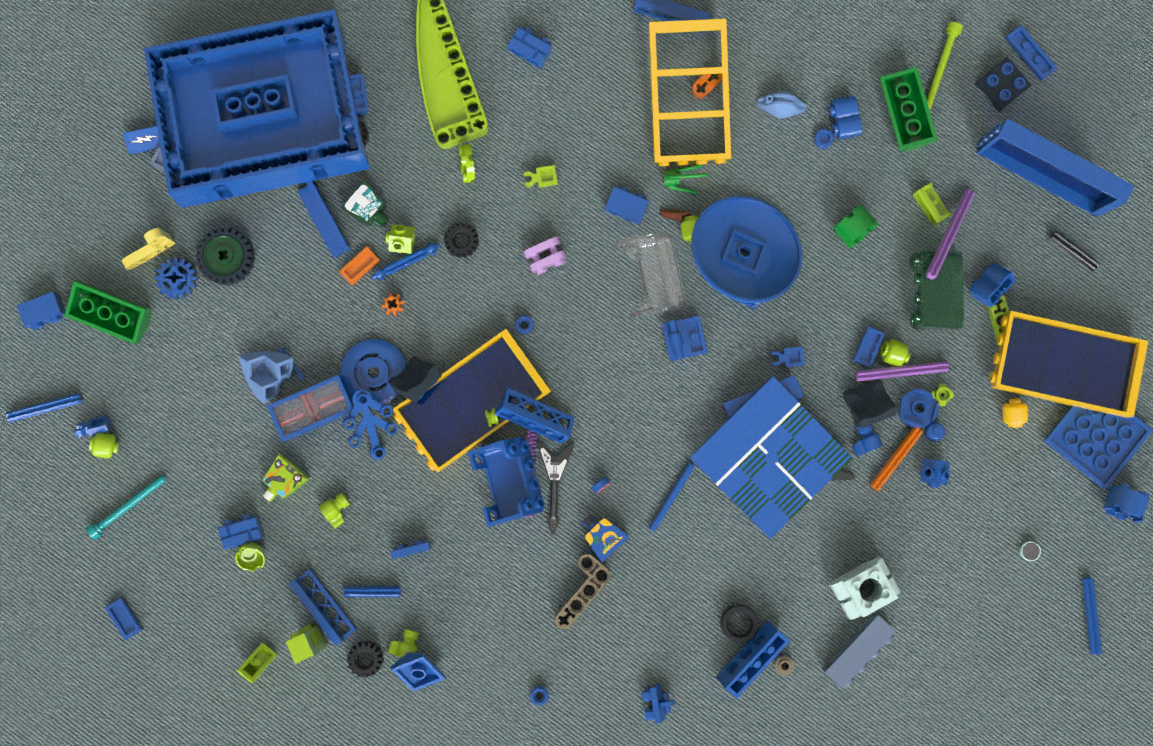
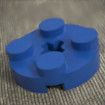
(927, 403)

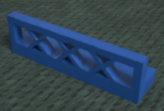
(669, 11)
(323, 219)
(537, 423)
(317, 612)

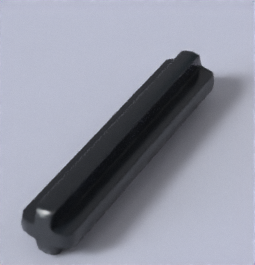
(1074, 251)

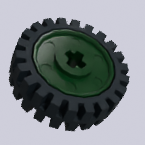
(239, 253)

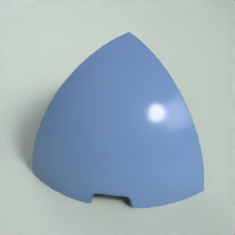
(266, 372)

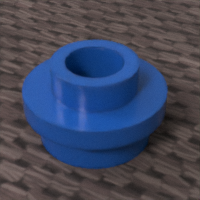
(524, 318)
(537, 701)

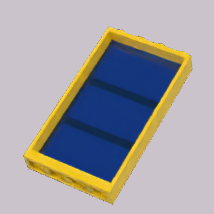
(1068, 364)
(452, 412)

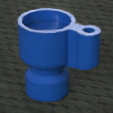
(868, 442)

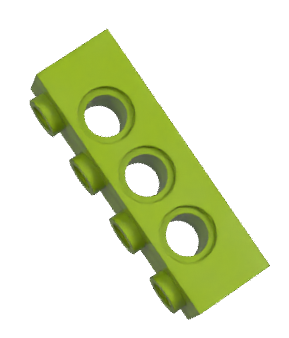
(306, 643)

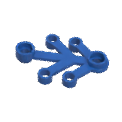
(368, 421)

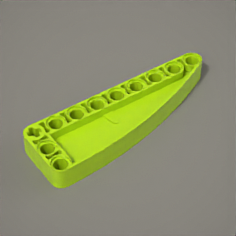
(440, 86)

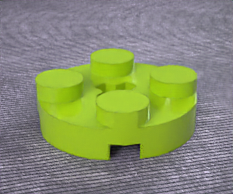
(467, 163)

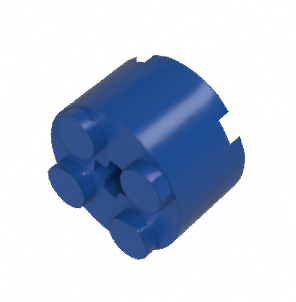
(1126, 503)

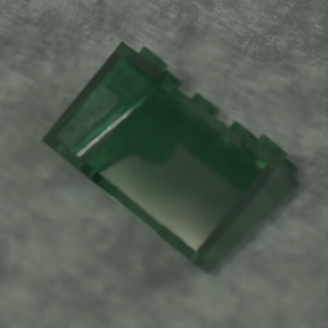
(938, 300)

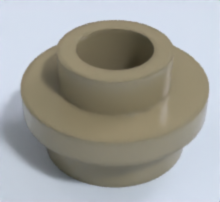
(778, 663)

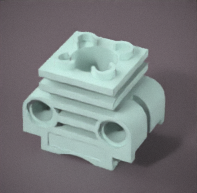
(849, 584)

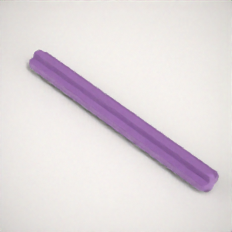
(950, 234)

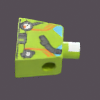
(283, 478)

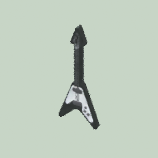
(554, 467)

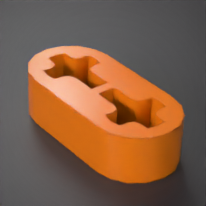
(710, 85)

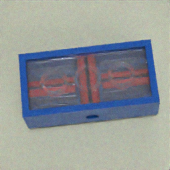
(311, 408)

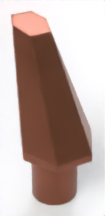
(675, 214)

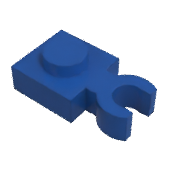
(791, 357)
(95, 425)

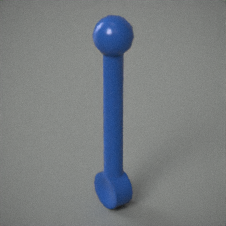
(300, 376)

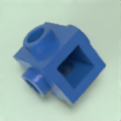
(935, 472)

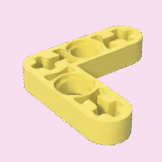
(158, 242)

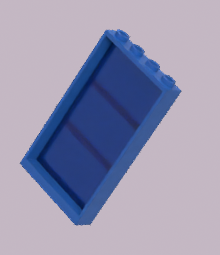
(1054, 168)

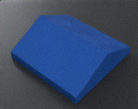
(417, 671)

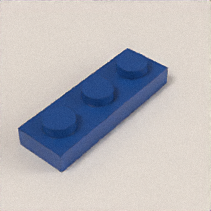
(1031, 53)

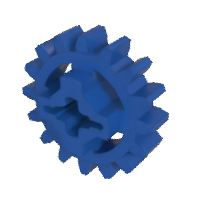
(173, 273)

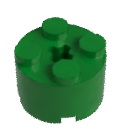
(855, 226)

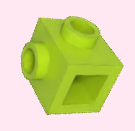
(401, 238)

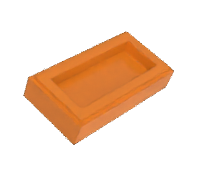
(359, 265)

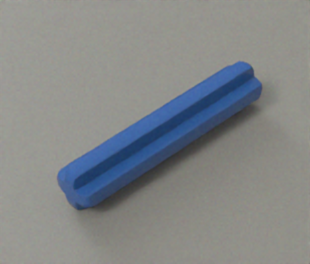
(372, 591)

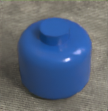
(934, 431)

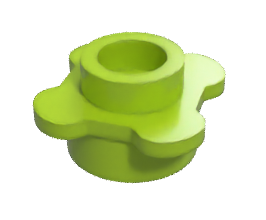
(948, 394)

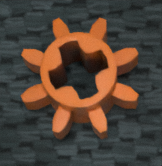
(393, 299)

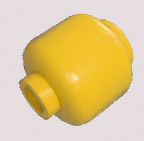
(1015, 413)

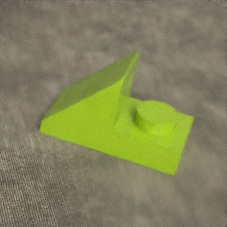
(257, 663)

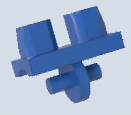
(660, 702)

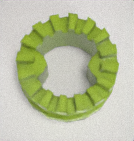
(492, 418)

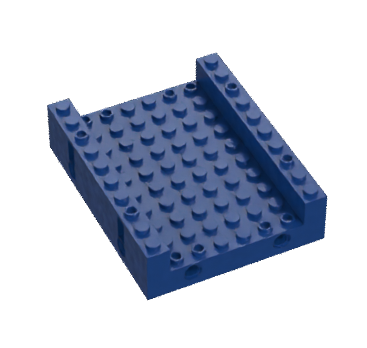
(255, 109)

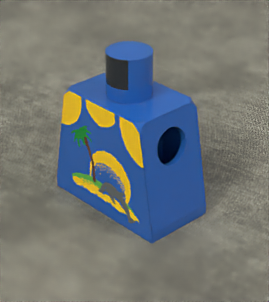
(603, 536)

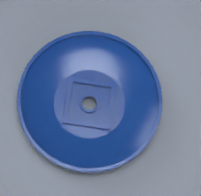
(760, 230)

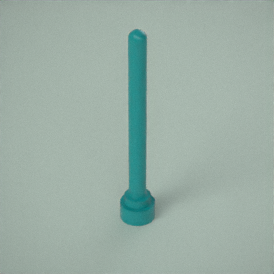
(95, 530)

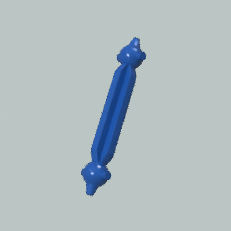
(405, 261)

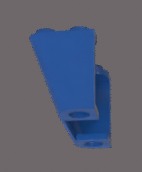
(510, 480)

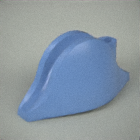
(781, 104)

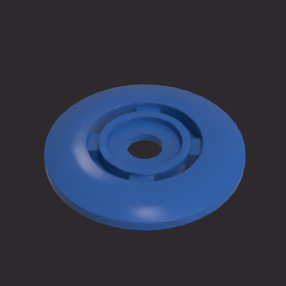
(355, 372)

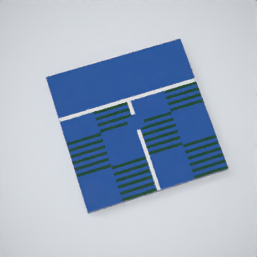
(771, 457)

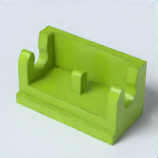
(931, 204)

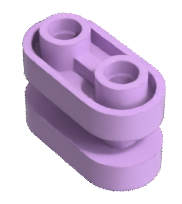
(540, 265)

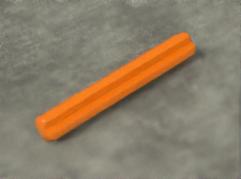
(896, 458)

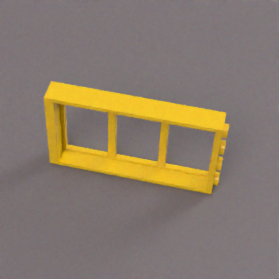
(689, 26)

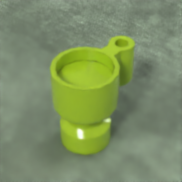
(331, 509)
(401, 648)

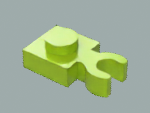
(544, 177)

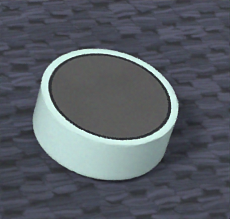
(1030, 551)

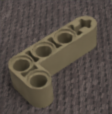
(579, 593)

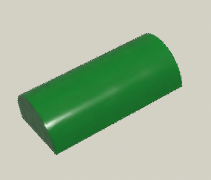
(908, 109)
(107, 312)

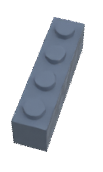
(859, 651)

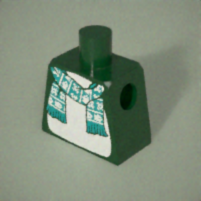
(366, 206)

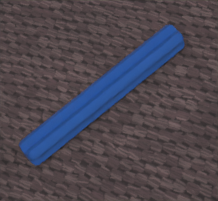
(43, 407)
(1091, 615)

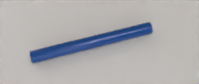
(671, 497)

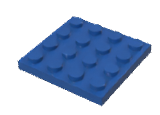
(1097, 442)

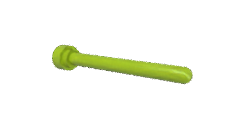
(953, 30)

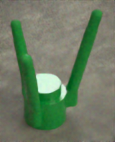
(673, 177)

